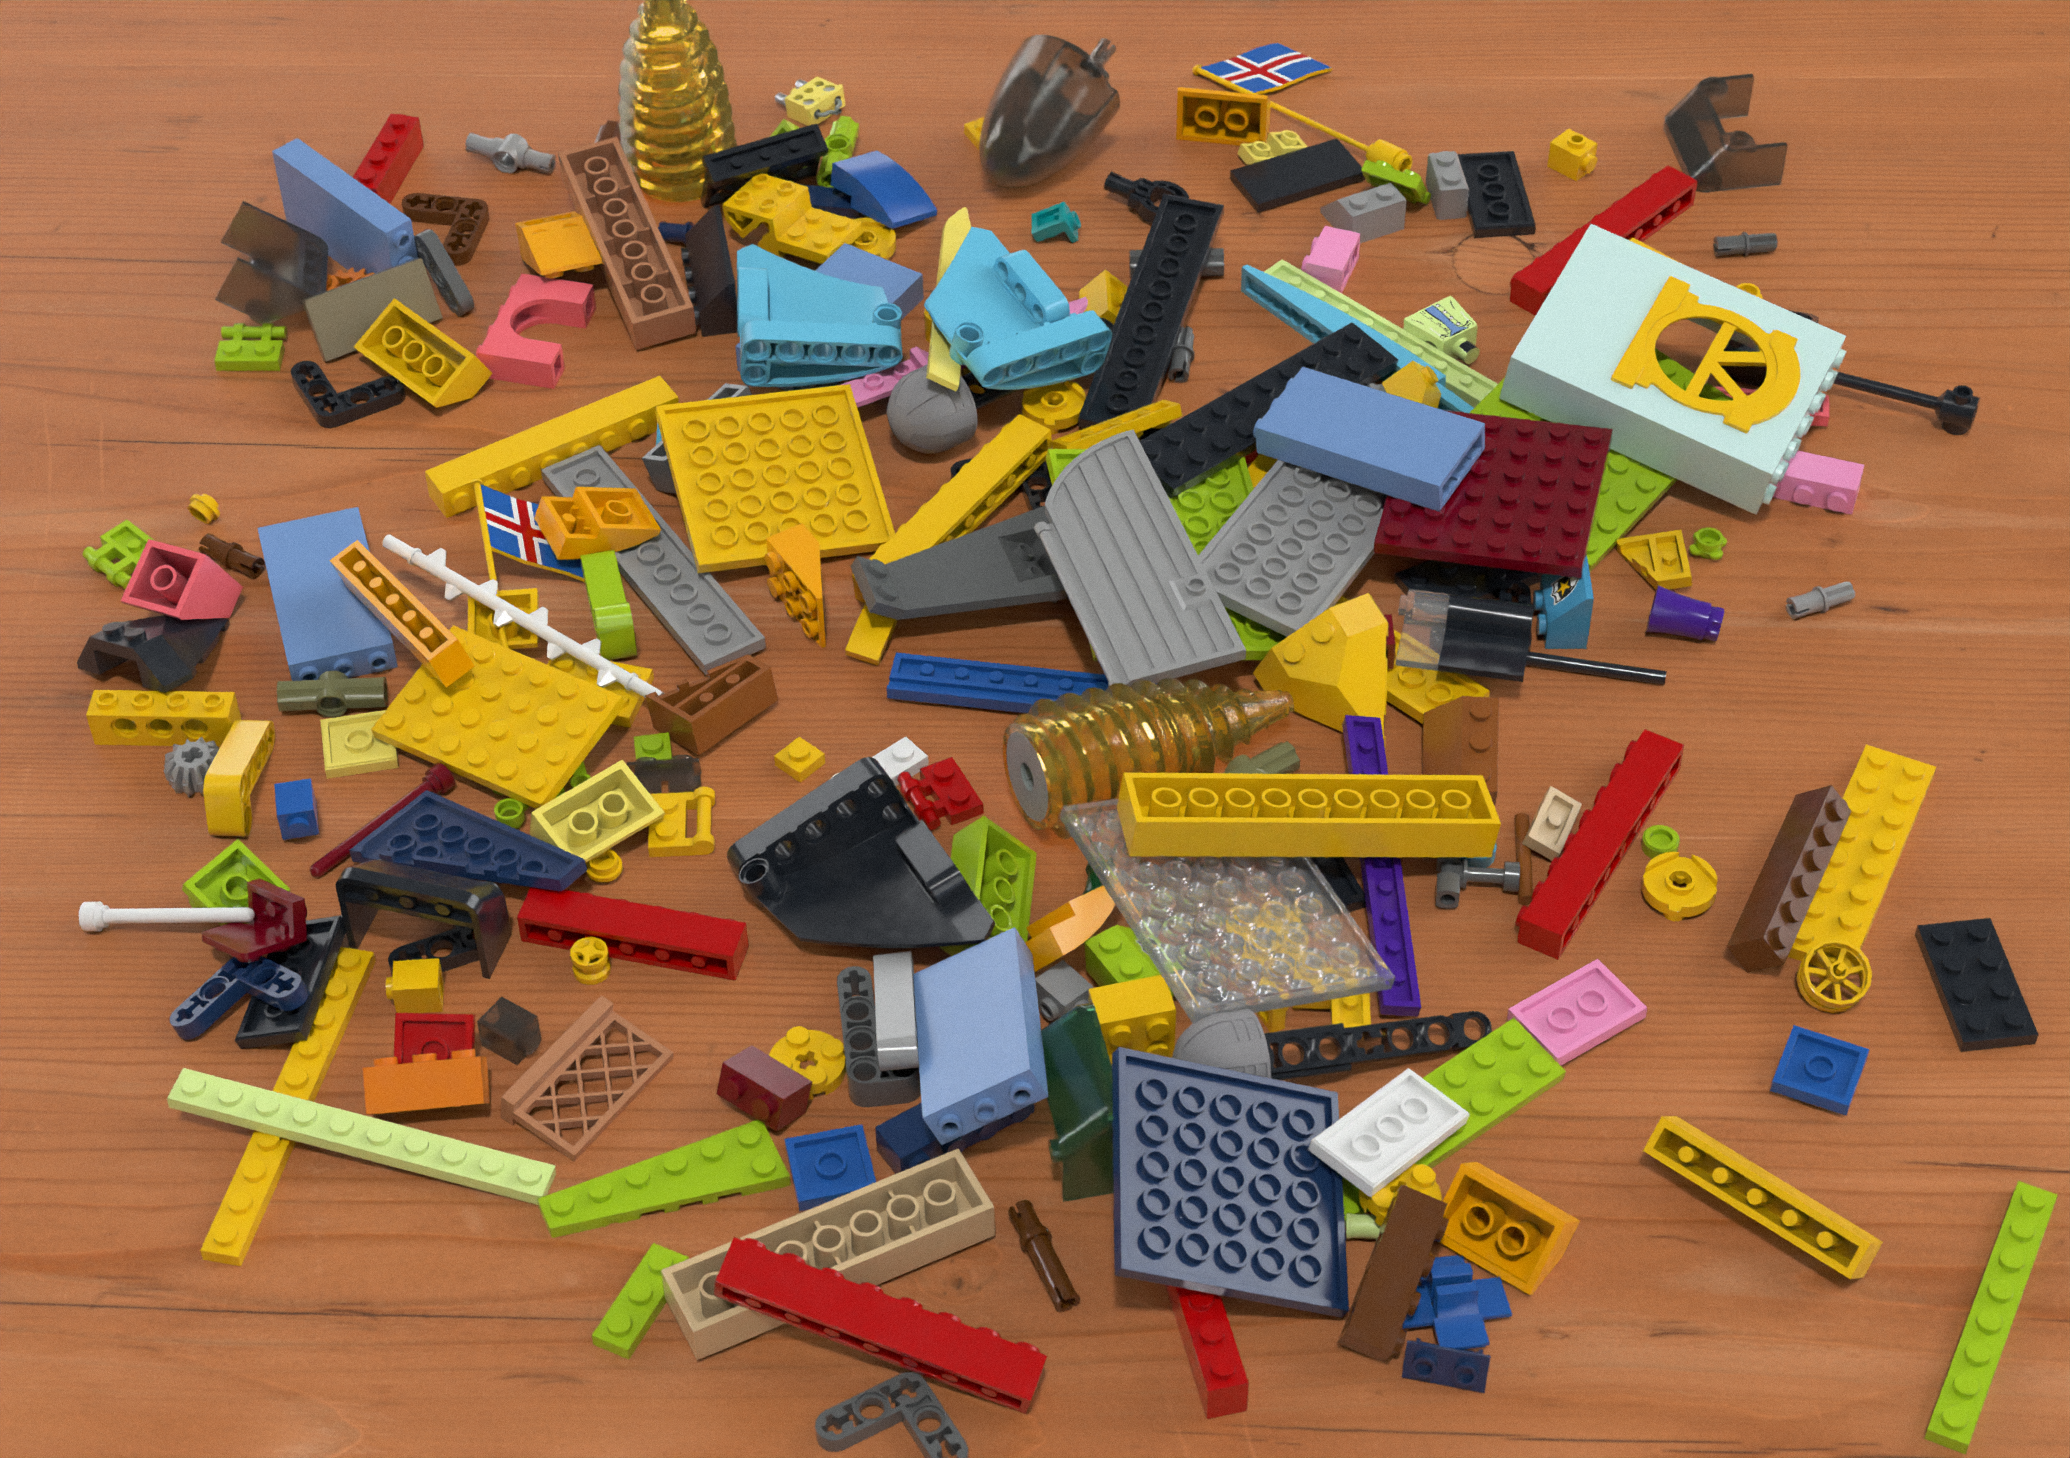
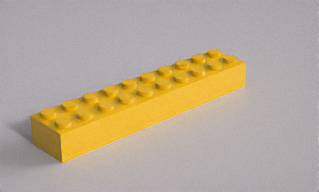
(1307, 815)

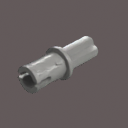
(1819, 599)

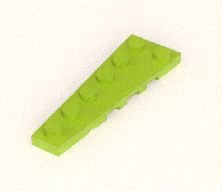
(701, 1171)

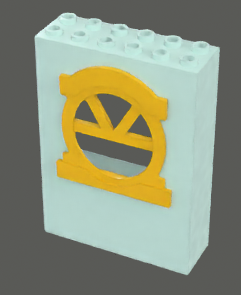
(1597, 366)

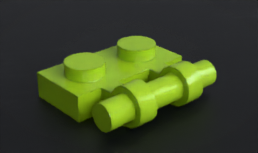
(1406, 182)
(251, 355)
(123, 542)

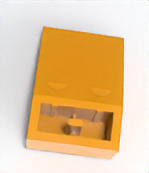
(557, 244)
(797, 578)

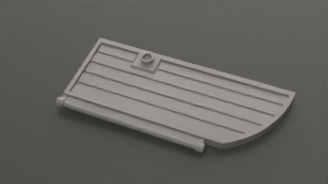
(1133, 568)

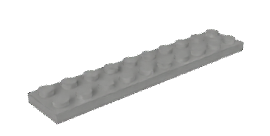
(665, 573)

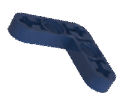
(234, 981)

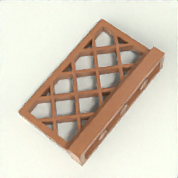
(557, 1066)

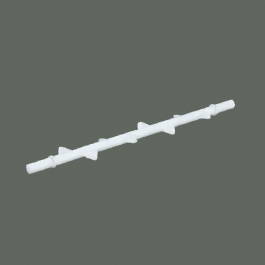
(505, 613)

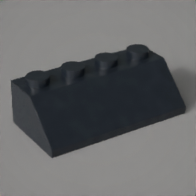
(710, 275)

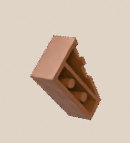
(715, 705)

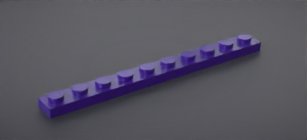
(1384, 881)

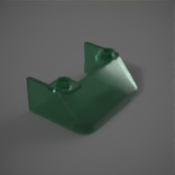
(1080, 1103)

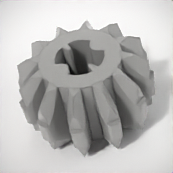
(188, 765)

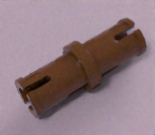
(232, 555)

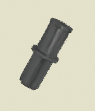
(1744, 244)
(1182, 356)

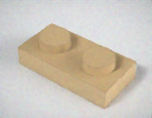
(1552, 823)

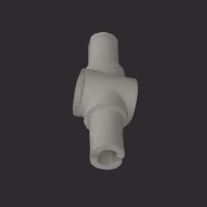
(510, 153)

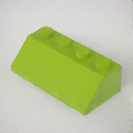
(998, 873)

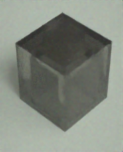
(509, 1031)

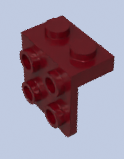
(275, 928)

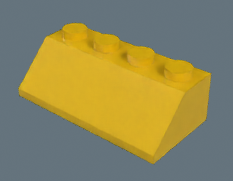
(422, 357)

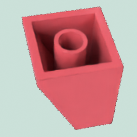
(181, 584)

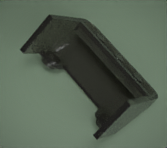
(1710, 154)
(281, 270)

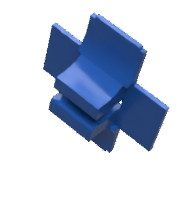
(1458, 1304)

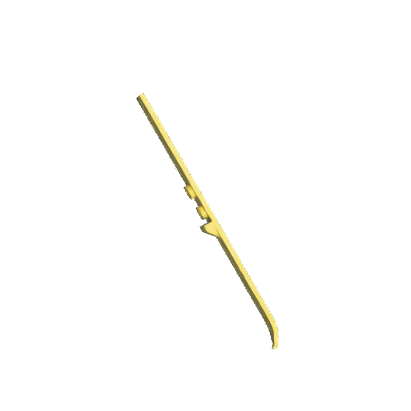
(940, 365)

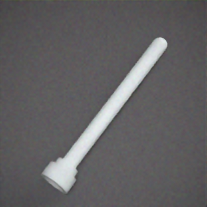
(96, 916)

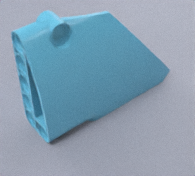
(809, 325)

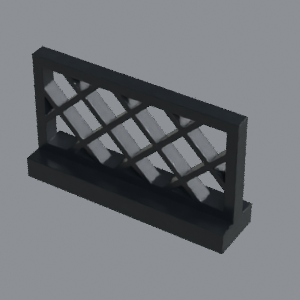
(765, 156)

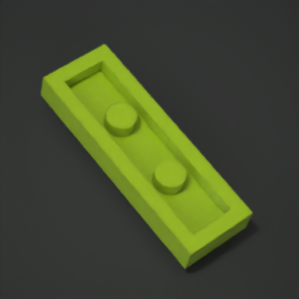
(636, 1304)

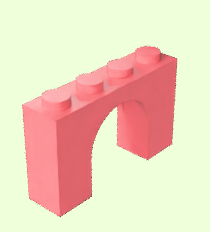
(531, 303)

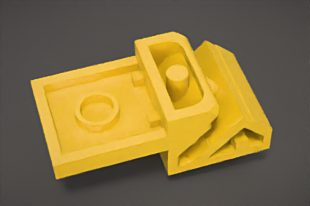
(791, 220)

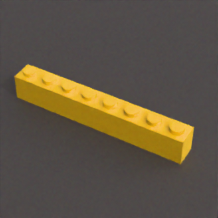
(521, 457)
(972, 492)

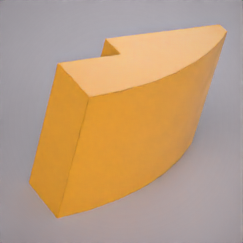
(595, 521)
(1068, 926)

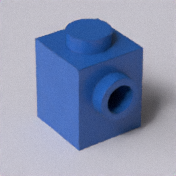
(296, 809)

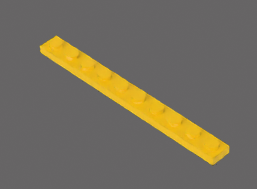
(301, 1078)

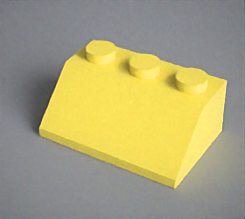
(596, 813)

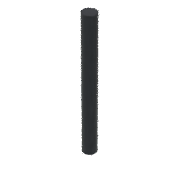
(1596, 668)

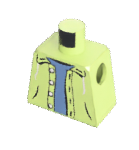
(1446, 328)

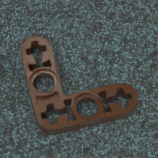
(426, 209)

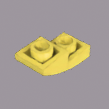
(1276, 145)

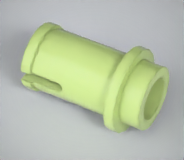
(1361, 1226)

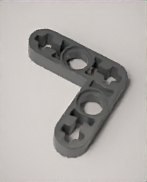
(443, 272)
(907, 1410)

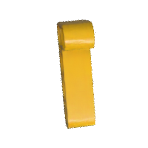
(234, 776)

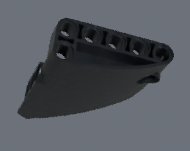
(858, 869)

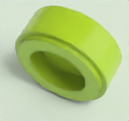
(1659, 840)

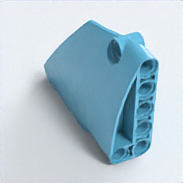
(1012, 319)

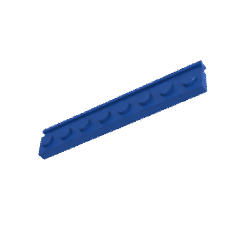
(982, 683)

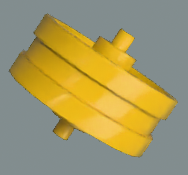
(1834, 975)

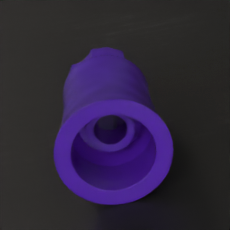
(1684, 616)

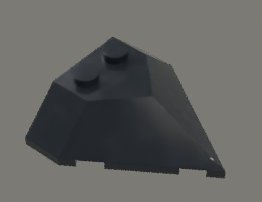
(160, 645)

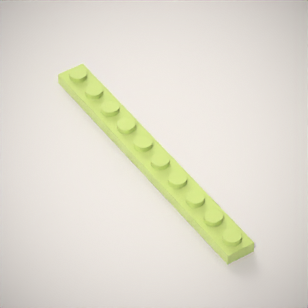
(1460, 379)
(361, 1136)

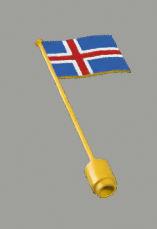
(1277, 67)
(512, 531)

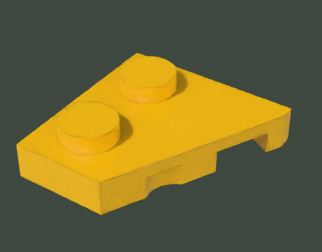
(1658, 558)

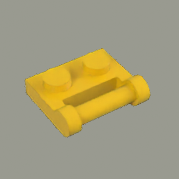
(669, 833)

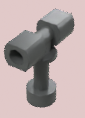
(1455, 874)

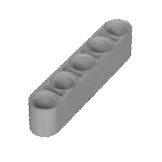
(895, 1011)

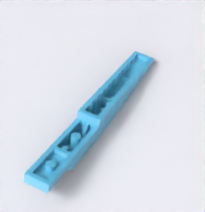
(1318, 319)

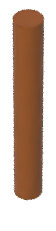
(1523, 855)

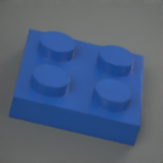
(1819, 1070)
(829, 1165)

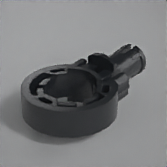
(1142, 193)

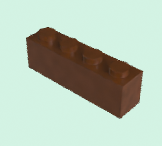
(1394, 1273)

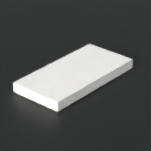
(1388, 1132)

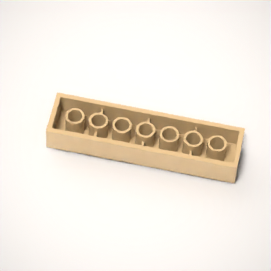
(861, 1234)

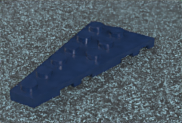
(467, 844)

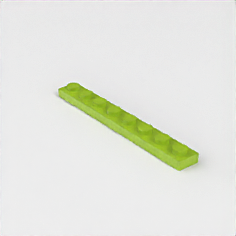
(1991, 1318)

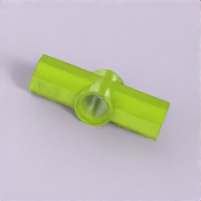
(840, 147)

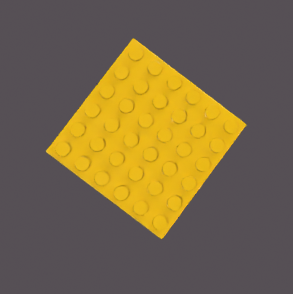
(771, 464)

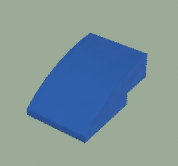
(882, 189)

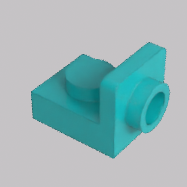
(1055, 220)

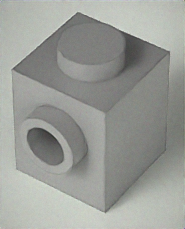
(1060, 990)

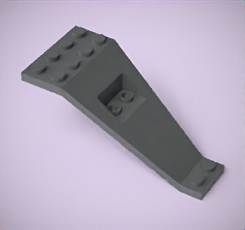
(970, 573)

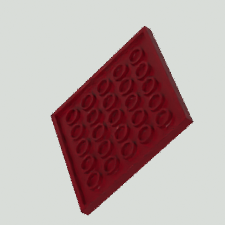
(1519, 505)

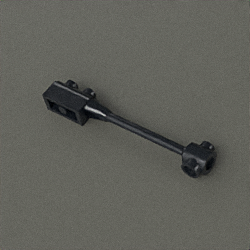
(1953, 408)

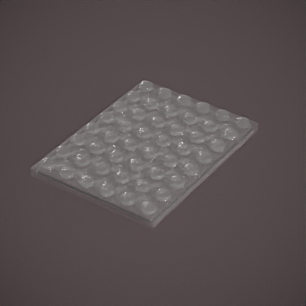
(1231, 926)

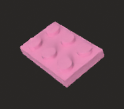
(1578, 1012)

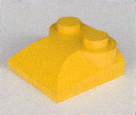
(481, 619)

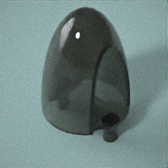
(1045, 110)

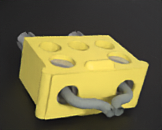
(813, 101)

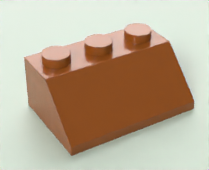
(1463, 740)

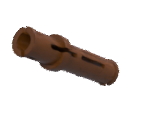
(1037, 1242)

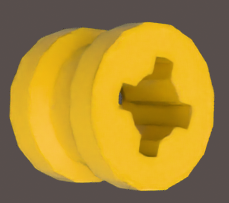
(583, 954)

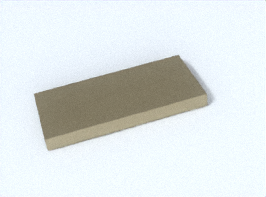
(348, 311)

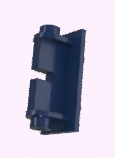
(1446, 1366)

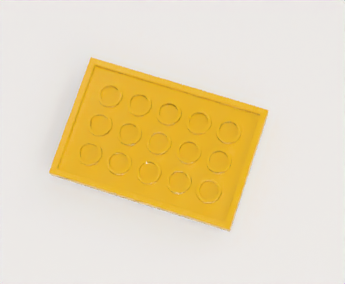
(502, 722)

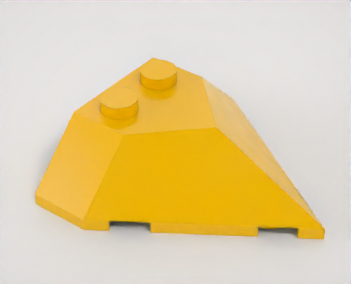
(1333, 664)

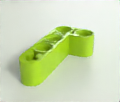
(608, 605)

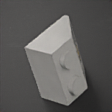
(1368, 212)

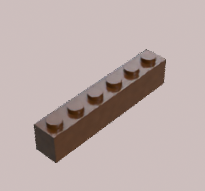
(1789, 879)

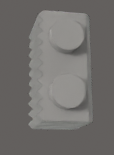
(1447, 185)

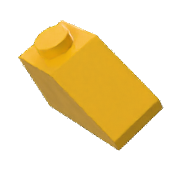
(1415, 384)

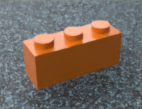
(426, 1083)

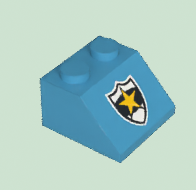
(1564, 610)

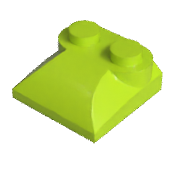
(225, 879)

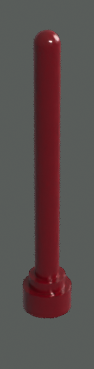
(437, 780)

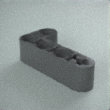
(858, 1022)

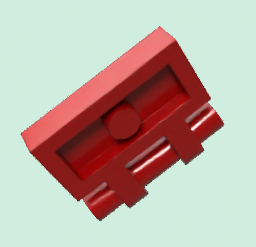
(949, 789)

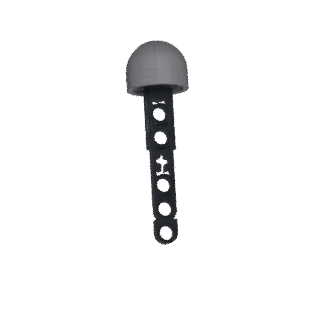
(935, 417)
(1239, 1044)

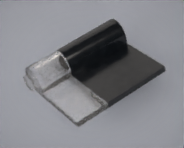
(1464, 634)

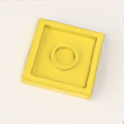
(352, 748)

